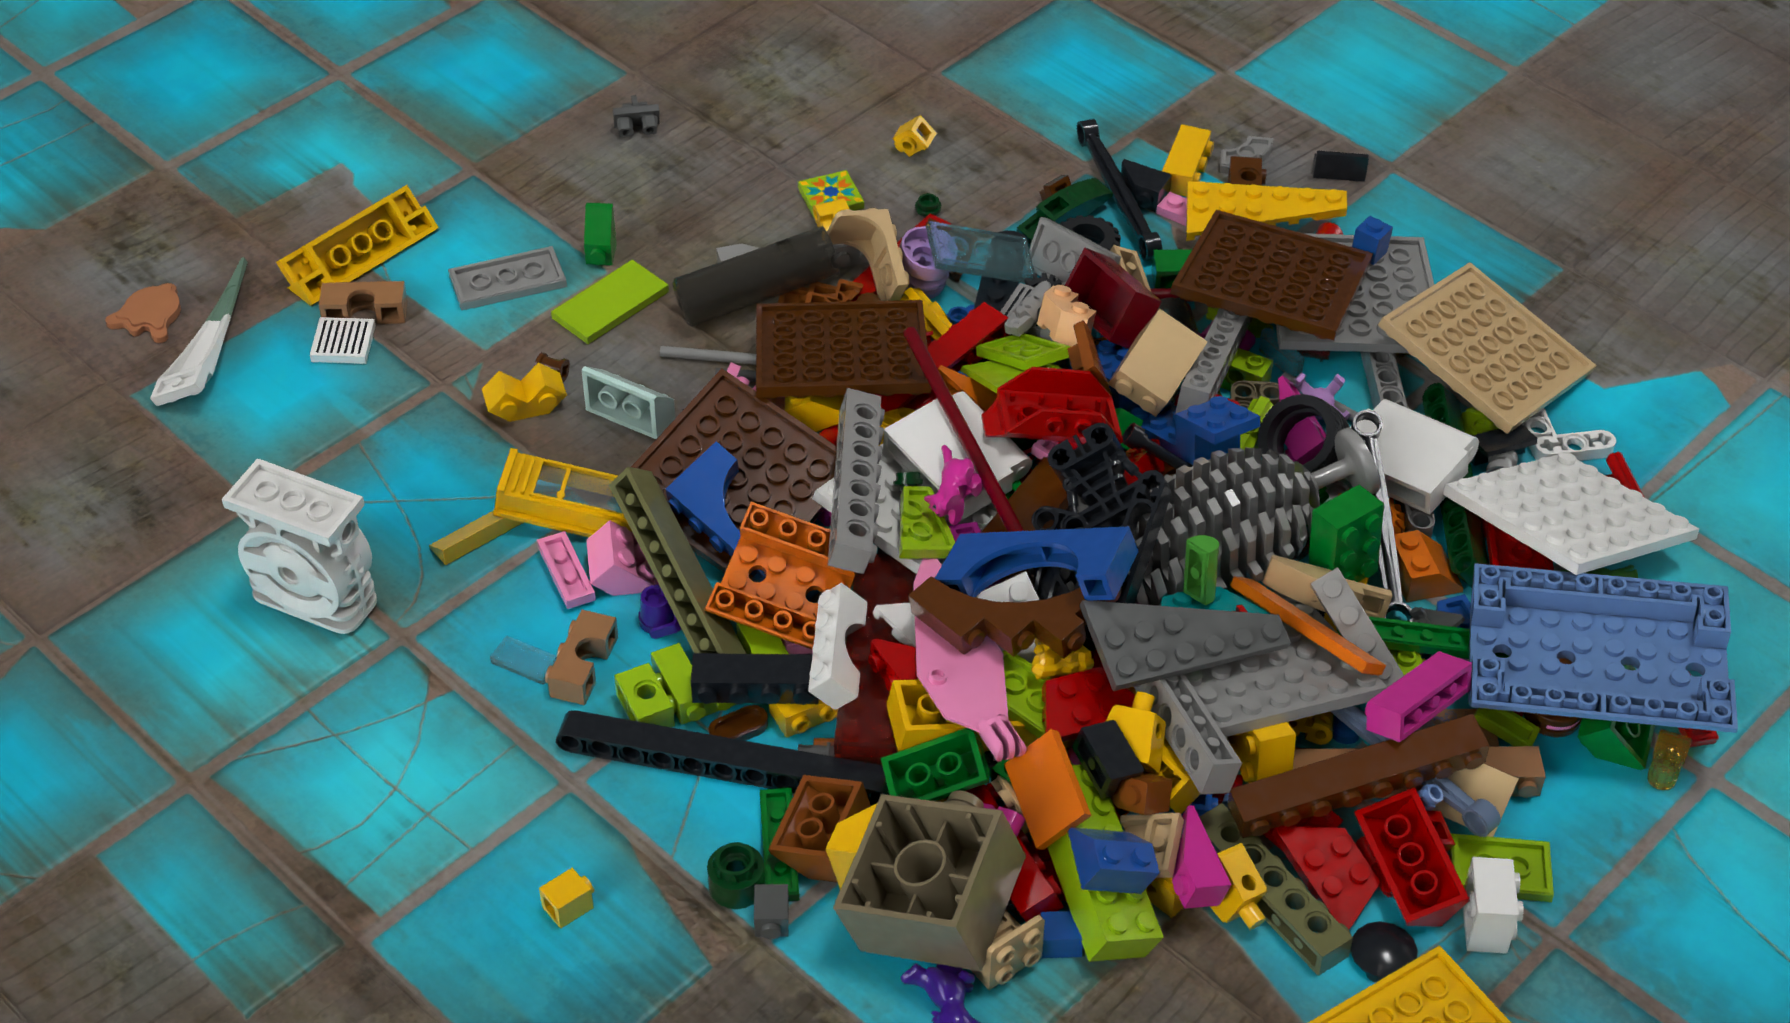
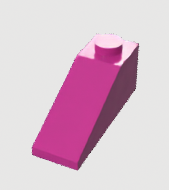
(1306, 436)
(1198, 870)

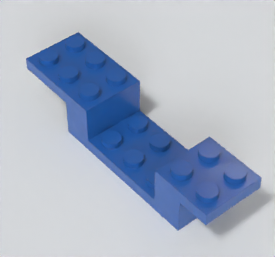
(1191, 432)

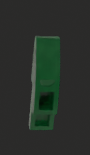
(1069, 202)

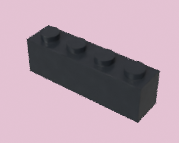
(751, 678)

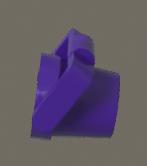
(656, 614)

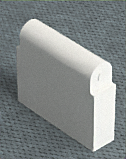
(918, 441)
(1419, 454)

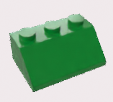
(1617, 741)
(937, 767)

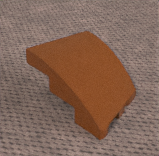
(821, 292)
(1085, 355)

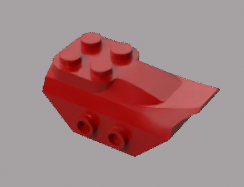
(1050, 406)

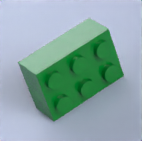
(1348, 534)

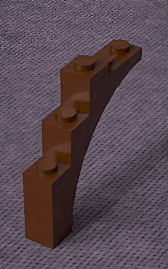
(1012, 625)

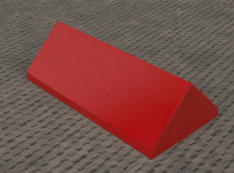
(1412, 859)

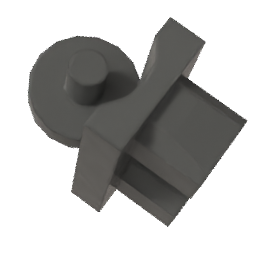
(636, 115)

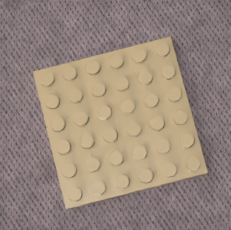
(1487, 347)

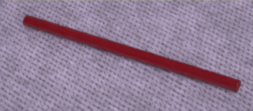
(962, 430)

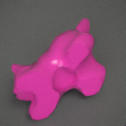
(956, 484)

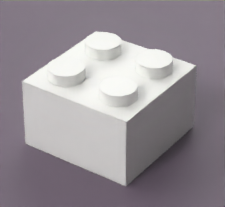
(1493, 905)

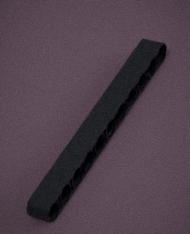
(708, 754)

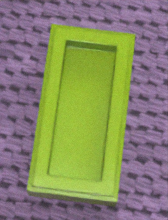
(1507, 726)

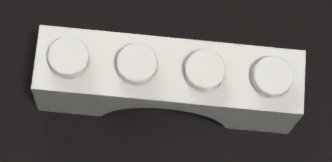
(832, 672)

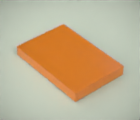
(1047, 790)

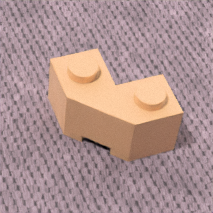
(1061, 312)

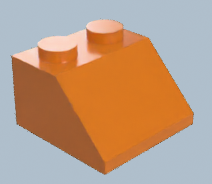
(1424, 567)

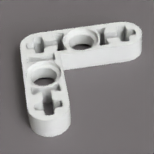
(1593, 444)

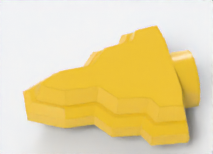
(1049, 663)

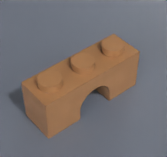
(383, 297)
(588, 637)

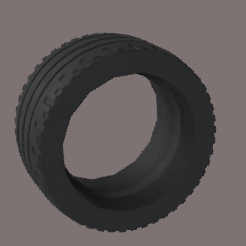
(1292, 410)

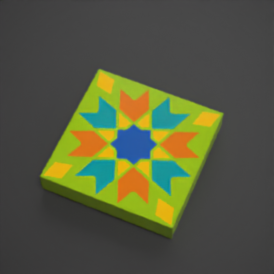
(831, 188)

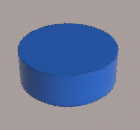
(1343, 733)

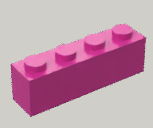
(1418, 696)

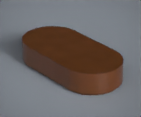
(741, 723)

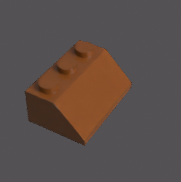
(811, 821)

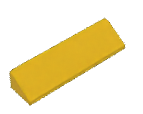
(471, 537)

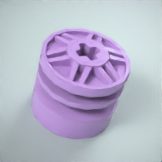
(920, 264)

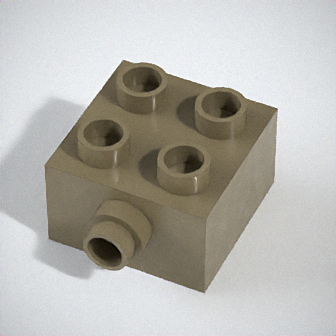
(931, 880)

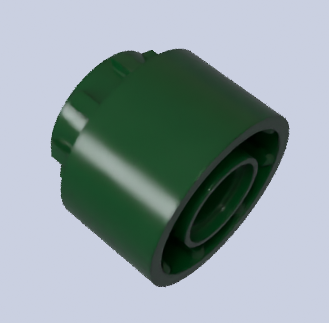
(733, 875)

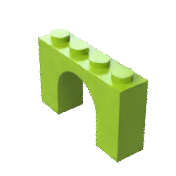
(677, 670)

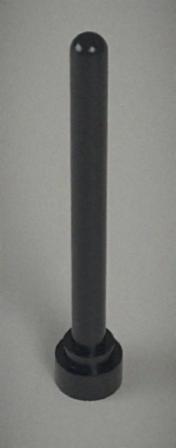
(1137, 438)

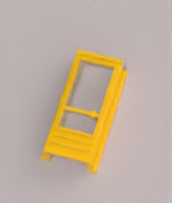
(556, 495)

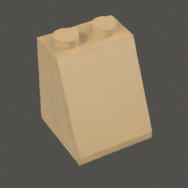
(1157, 362)

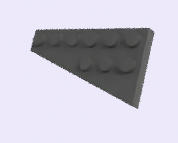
(1162, 642)

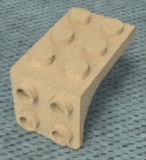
(876, 238)
(1012, 950)

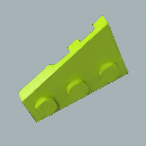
(921, 530)

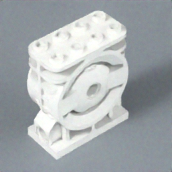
(303, 546)

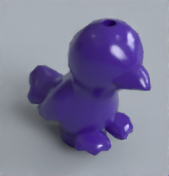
(946, 989)

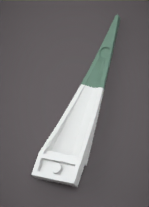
(198, 360)

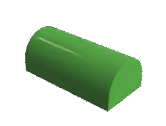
(1201, 568)

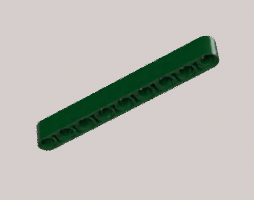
(1461, 527)

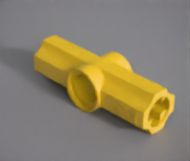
(933, 313)

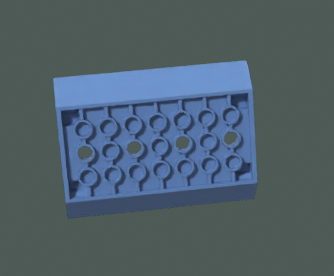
(1599, 628)

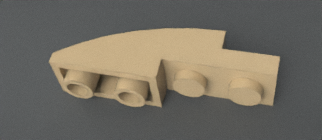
(1295, 580)

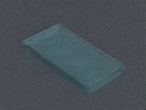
(979, 252)

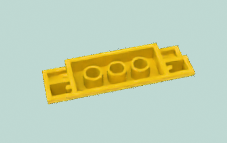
(357, 244)

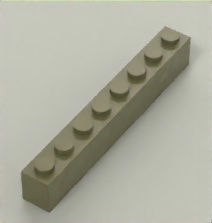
(673, 562)

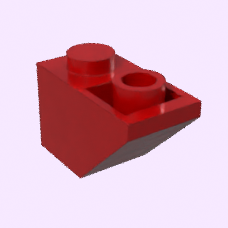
(892, 661)

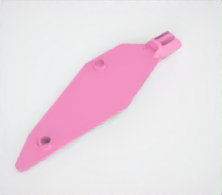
(968, 685)

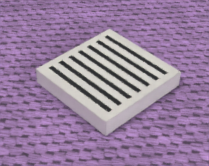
(342, 340)

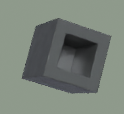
(771, 910)

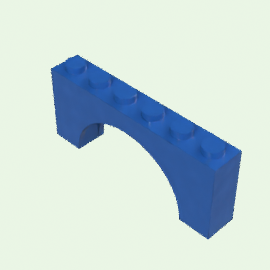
(701, 498)
(1096, 554)

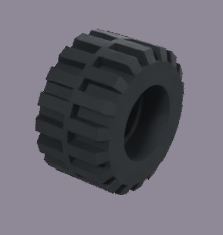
(1094, 230)

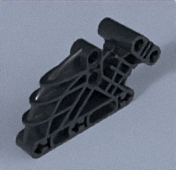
(1097, 476)

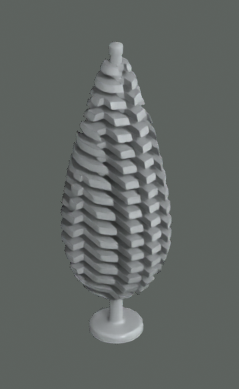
(1246, 508)

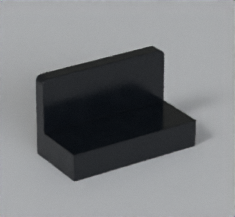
(1340, 166)
(1498, 442)
(1106, 756)

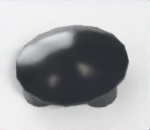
(1382, 949)

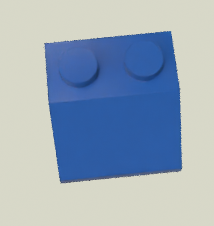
(1113, 860)

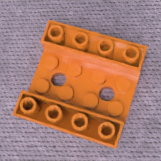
(794, 563)

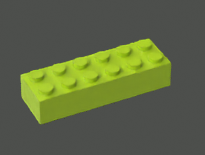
(1109, 922)

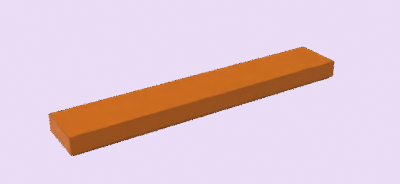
(1308, 626)

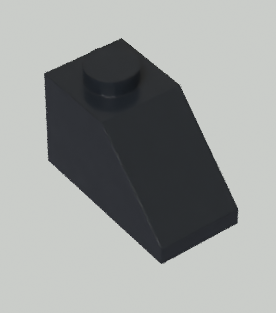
(1146, 184)

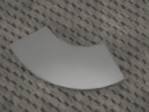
(1253, 147)

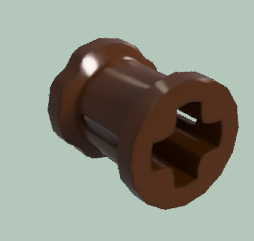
(558, 365)

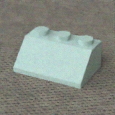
(627, 402)

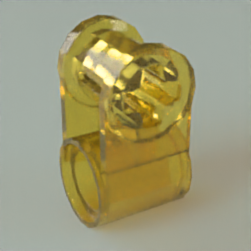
(1668, 757)

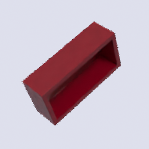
(1119, 298)

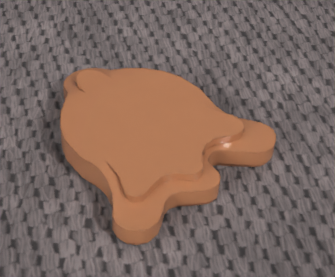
(148, 310)

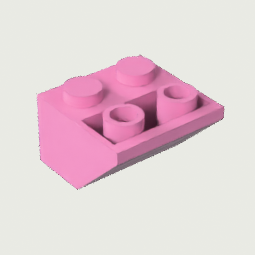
(617, 561)

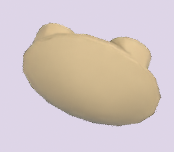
(1006, 792)

